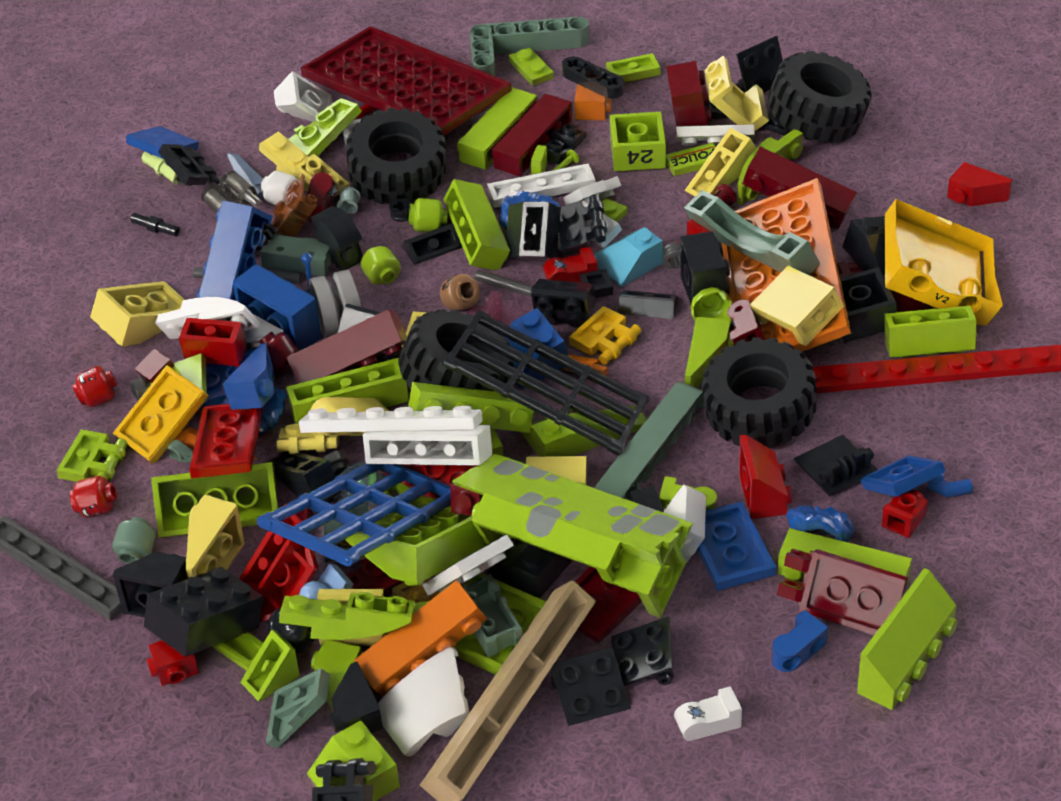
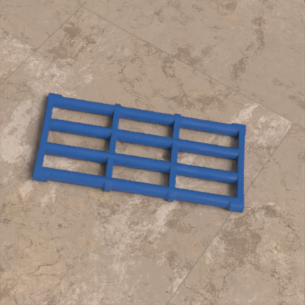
(352, 523)

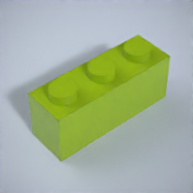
(930, 331)

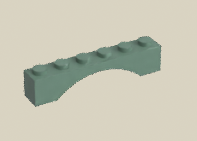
(741, 235)

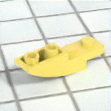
(295, 162)

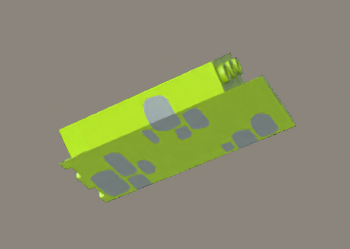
(616, 536)

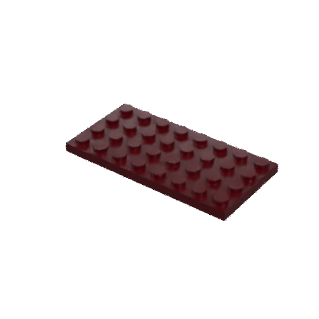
(404, 75)

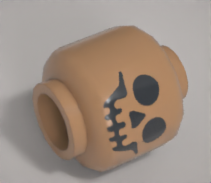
(460, 292)

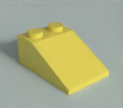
(131, 310)
(213, 535)

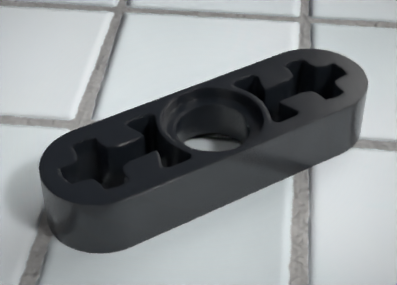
(607, 84)

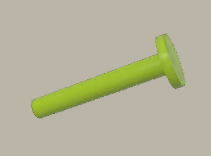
(571, 156)

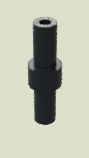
(155, 224)

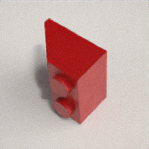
(762, 480)

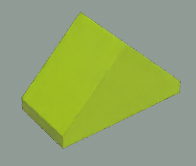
(271, 668)

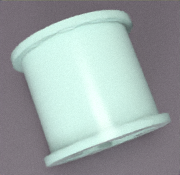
(348, 200)

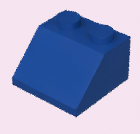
(537, 326)

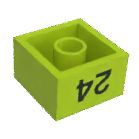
(637, 141)

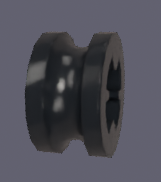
(396, 205)

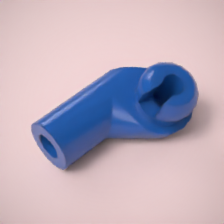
(950, 489)

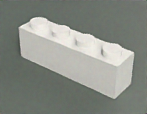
(428, 447)

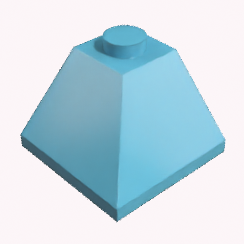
(631, 256)

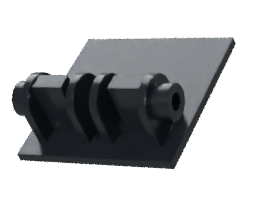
(759, 64)
(837, 464)
(645, 652)
(589, 686)

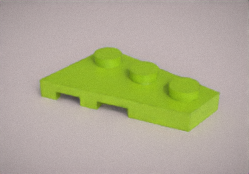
(325, 129)

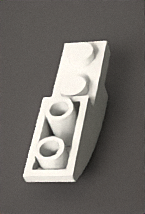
(206, 308)

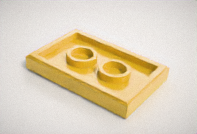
(160, 414)

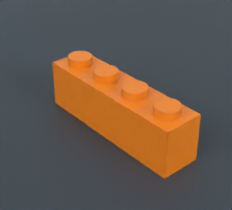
(431, 630)

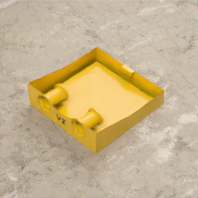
(939, 261)

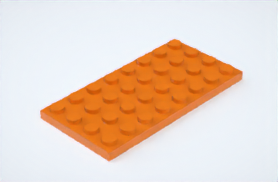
(805, 215)

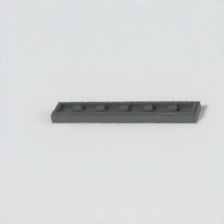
(59, 569)

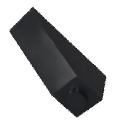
(303, 473)

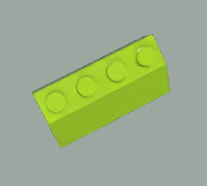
(177, 494)
(906, 642)

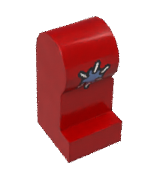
(570, 267)

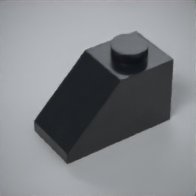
(355, 702)

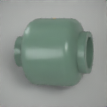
(133, 540)

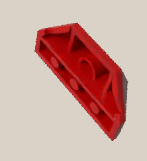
(279, 569)

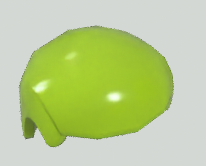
(711, 304)

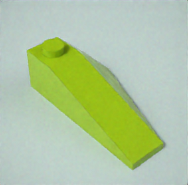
(556, 440)

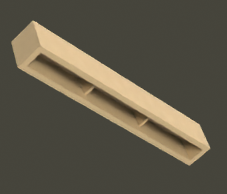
(507, 694)

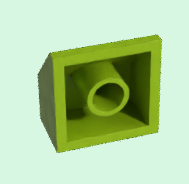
(359, 743)

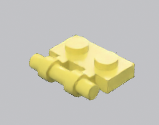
(293, 441)

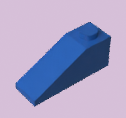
(252, 381)

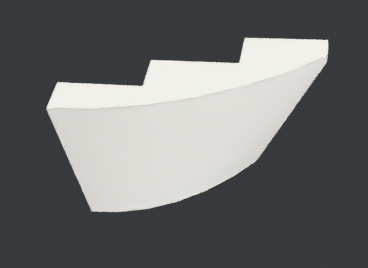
(425, 703)

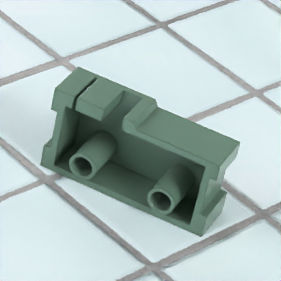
(286, 253)
(501, 626)

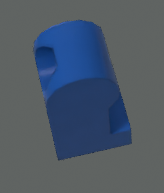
(800, 643)

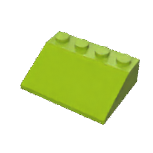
(425, 547)

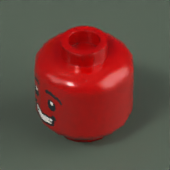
(95, 386)
(93, 496)

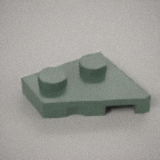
(295, 705)

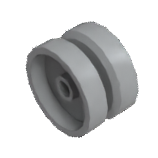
(332, 302)

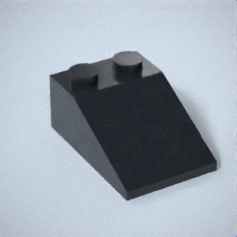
(867, 242)

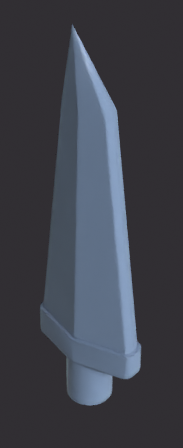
(247, 172)

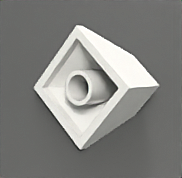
(301, 97)

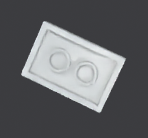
(470, 566)

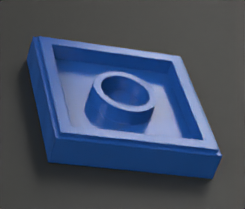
(152, 139)
(902, 475)

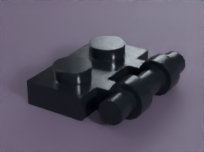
(188, 165)
(573, 225)
(354, 789)

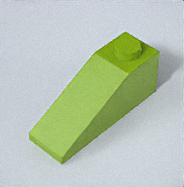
(708, 340)

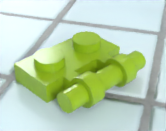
(85, 454)

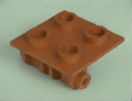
(294, 210)

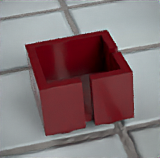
(688, 94)

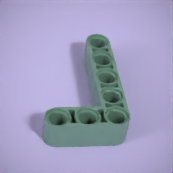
(519, 35)

